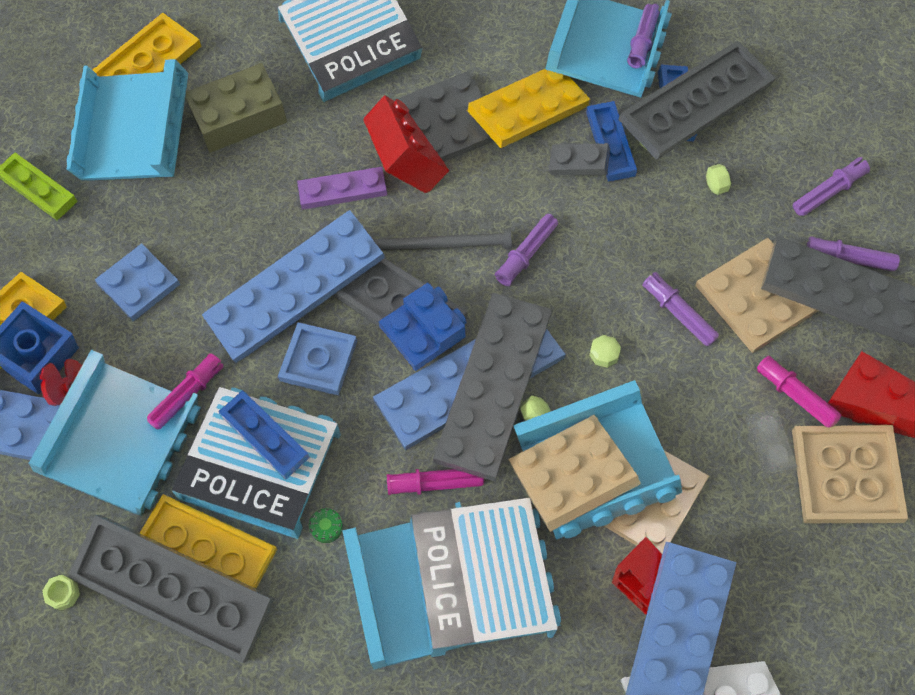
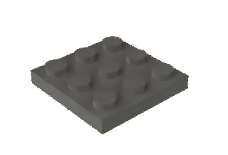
(444, 117)

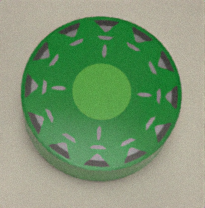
(325, 525)

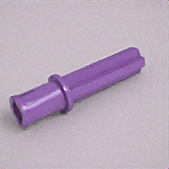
(642, 42)
(840, 180)
(856, 254)
(519, 258)
(680, 309)

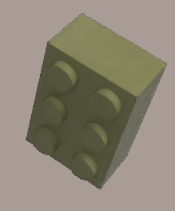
(236, 107)

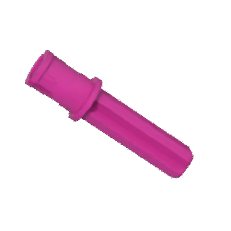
(194, 381)
(800, 393)
(431, 481)

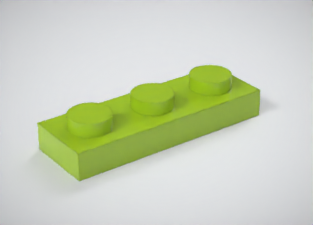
(36, 186)

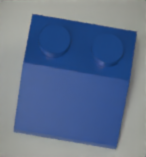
(31, 343)

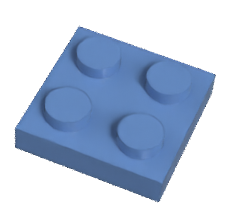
(137, 282)
(317, 358)

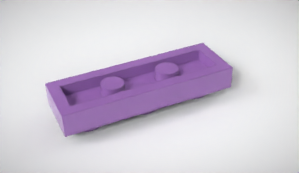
(342, 188)

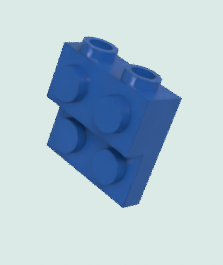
(424, 326)

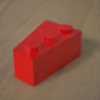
(403, 145)
(876, 396)
(638, 573)

